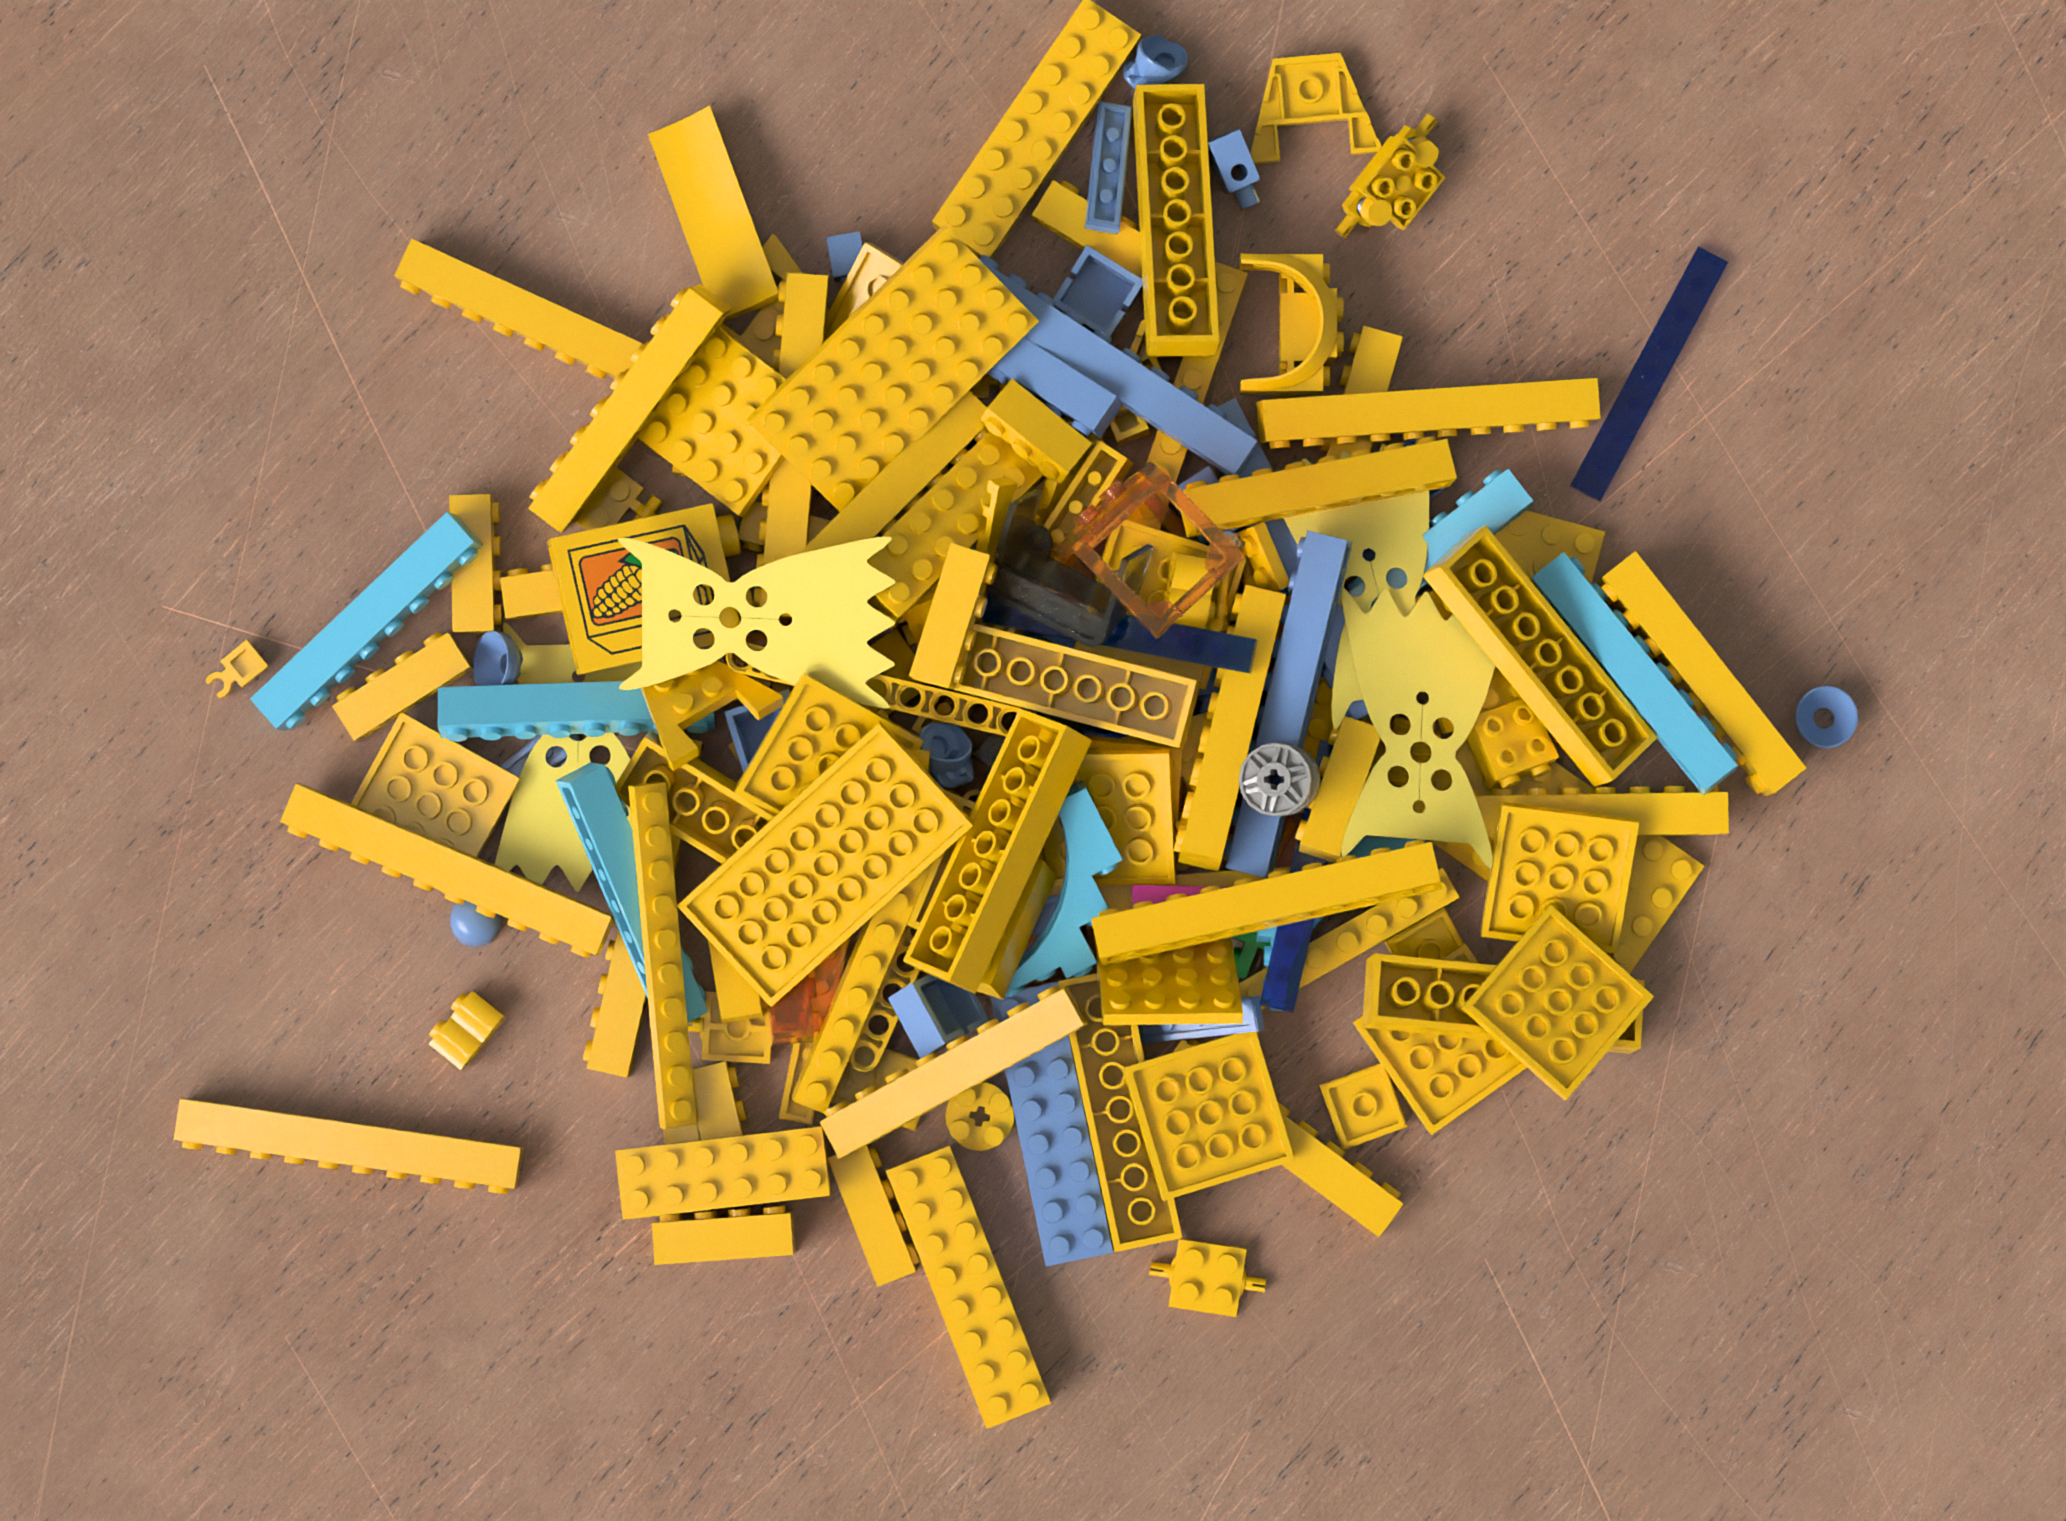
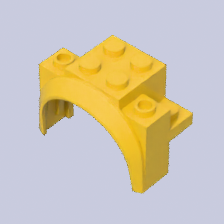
(1305, 325)

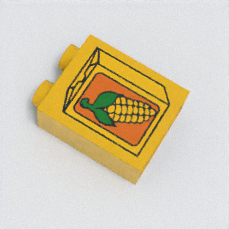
(603, 581)

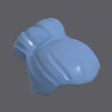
(1156, 62)
(949, 754)

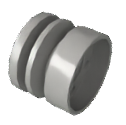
(1299, 784)

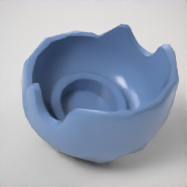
(473, 927)

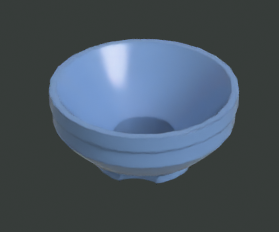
(496, 660)
(1843, 711)

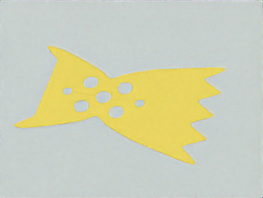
(1395, 534)
(818, 588)
(1394, 663)
(538, 822)

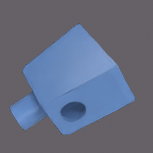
(1223, 155)

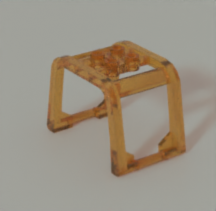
(1120, 502)

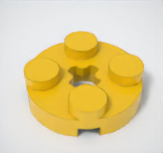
(991, 1132)

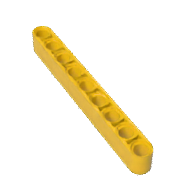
(925, 707)
(882, 1008)

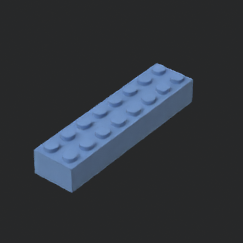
(1056, 1146)

